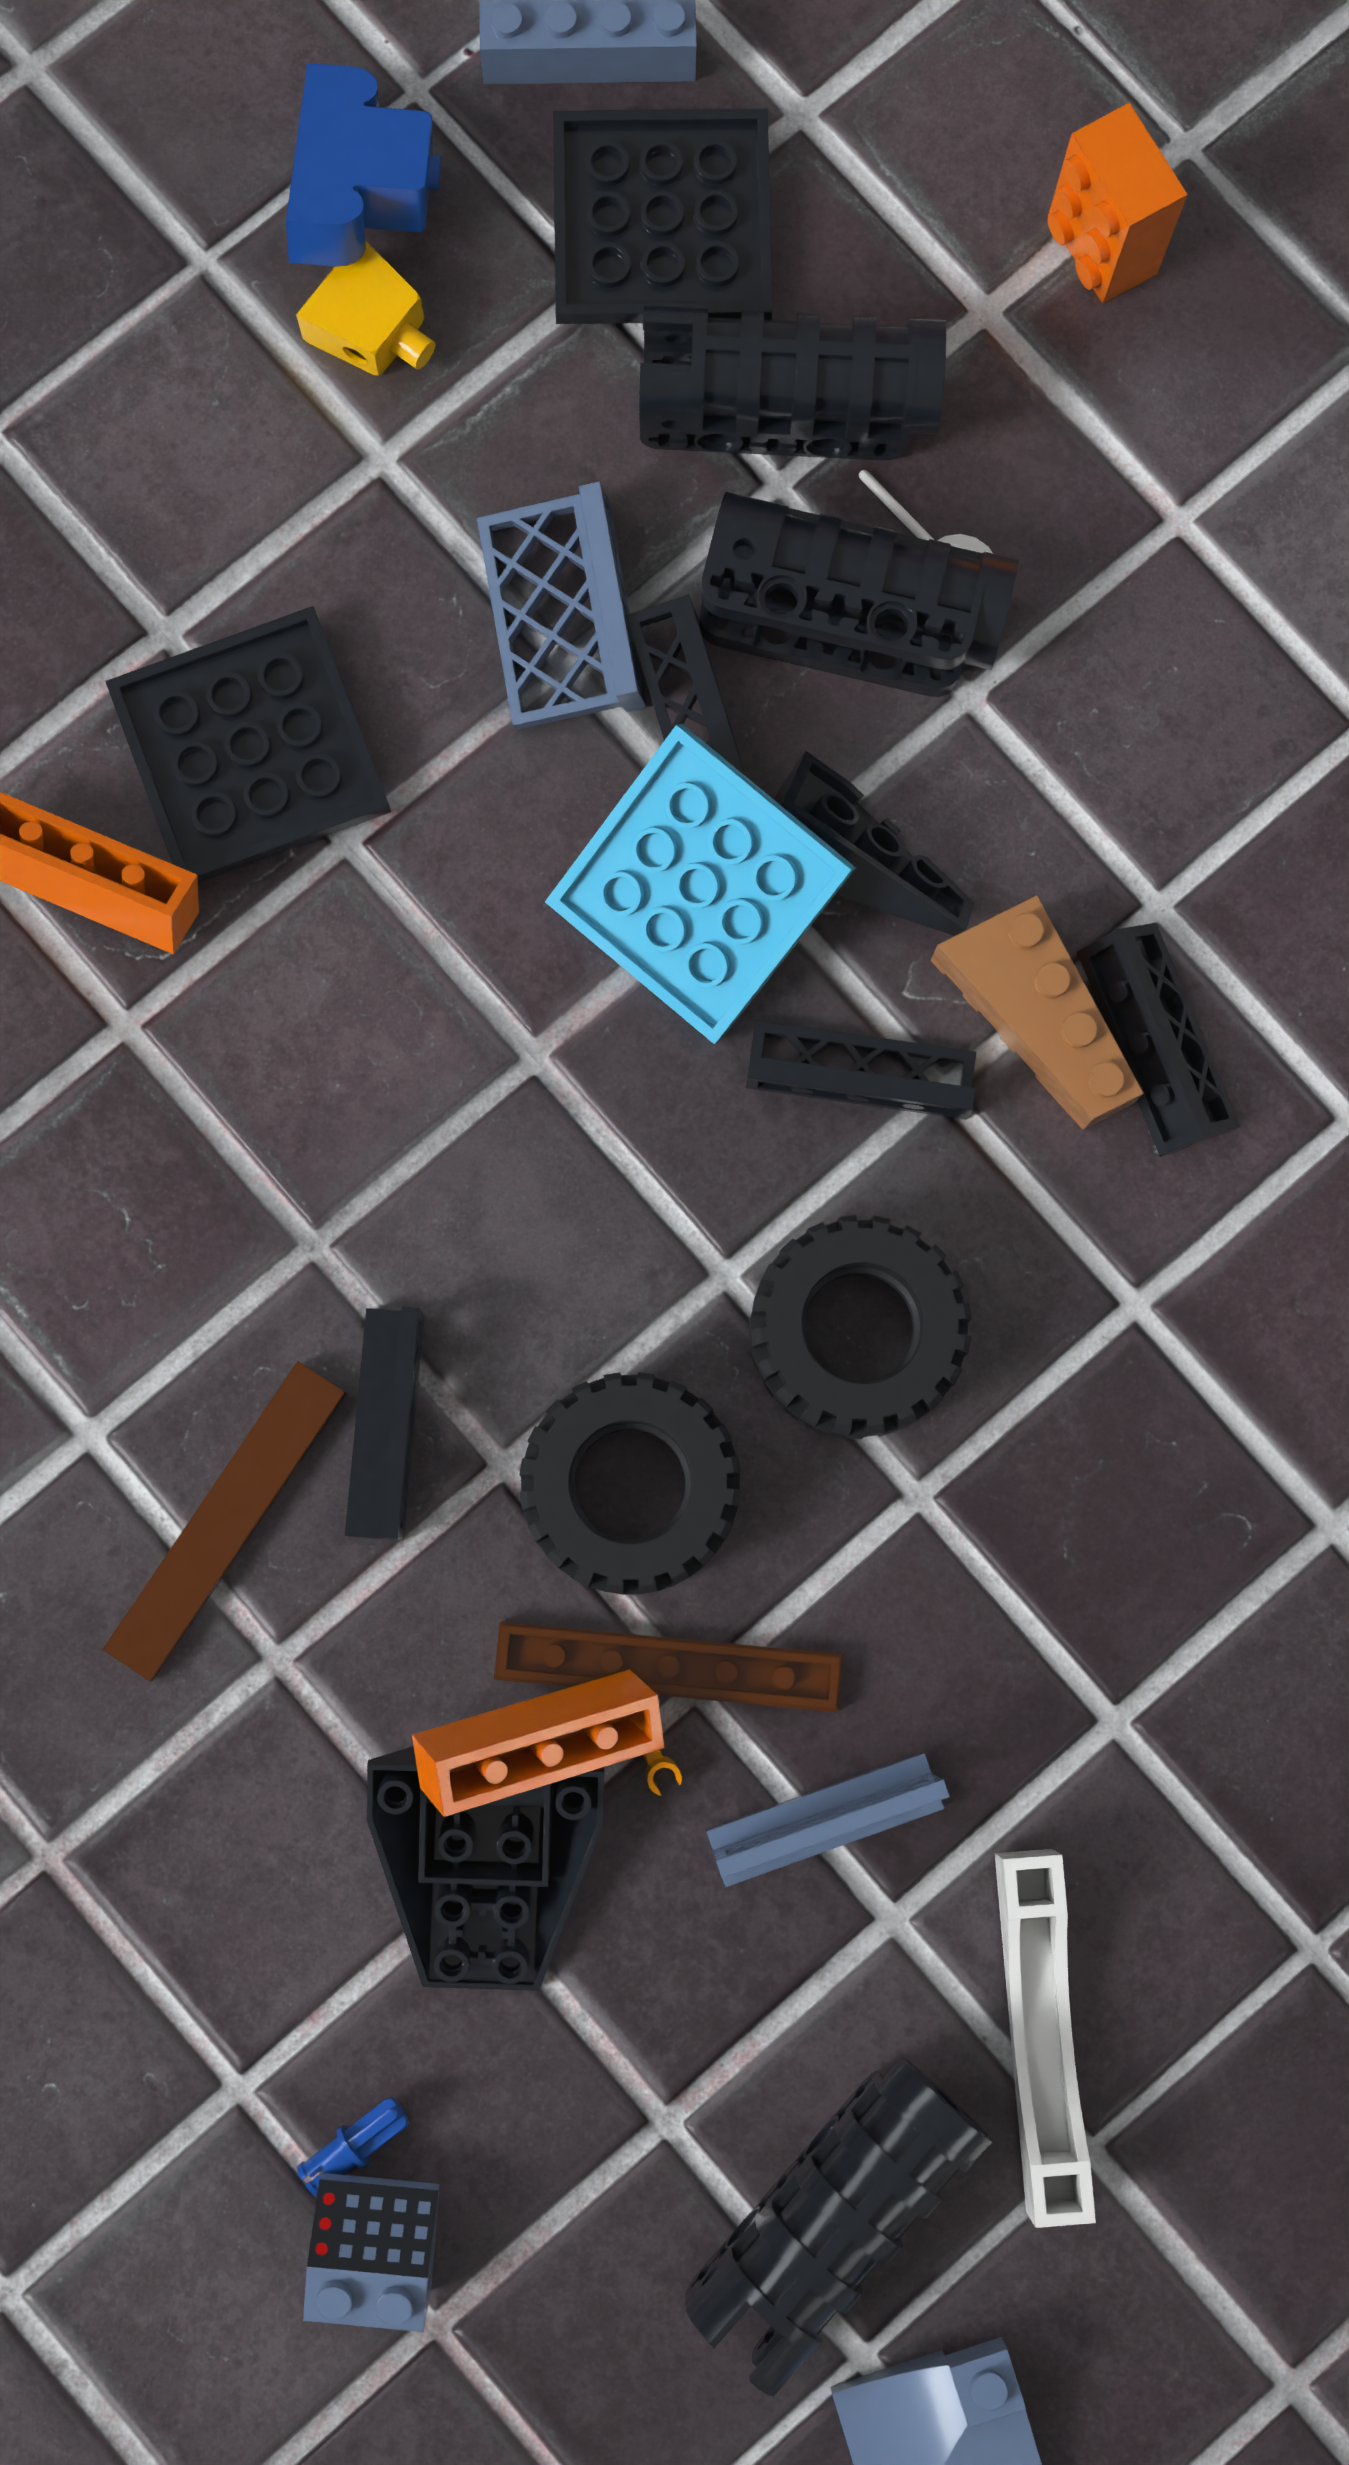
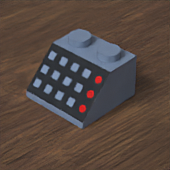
(371, 2252)

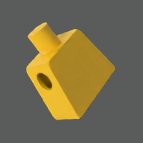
(367, 316)

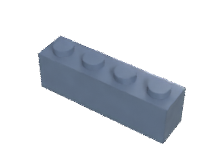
(587, 41)

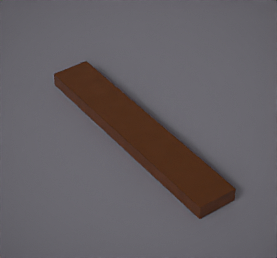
(224, 1522)
(671, 1666)

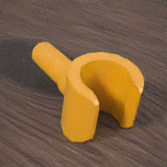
(655, 1762)

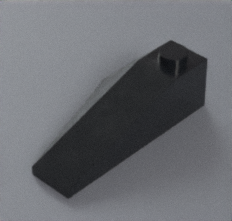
(885, 871)

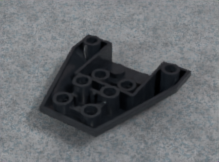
(487, 1884)

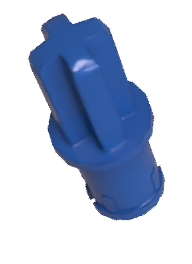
(356, 2143)

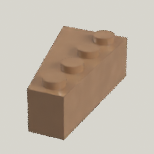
(1040, 1006)

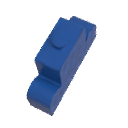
(355, 167)

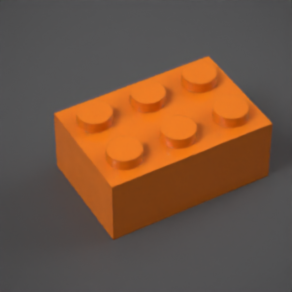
(1115, 203)

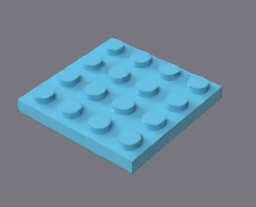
(699, 883)

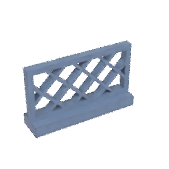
(608, 603)
(826, 1819)

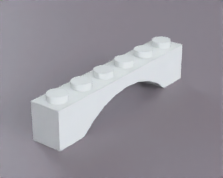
(1045, 2075)

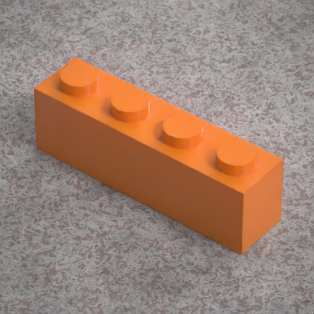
(95, 875)
(537, 1742)

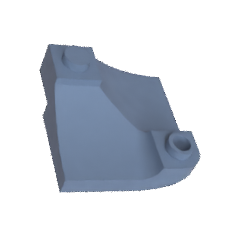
(939, 2411)

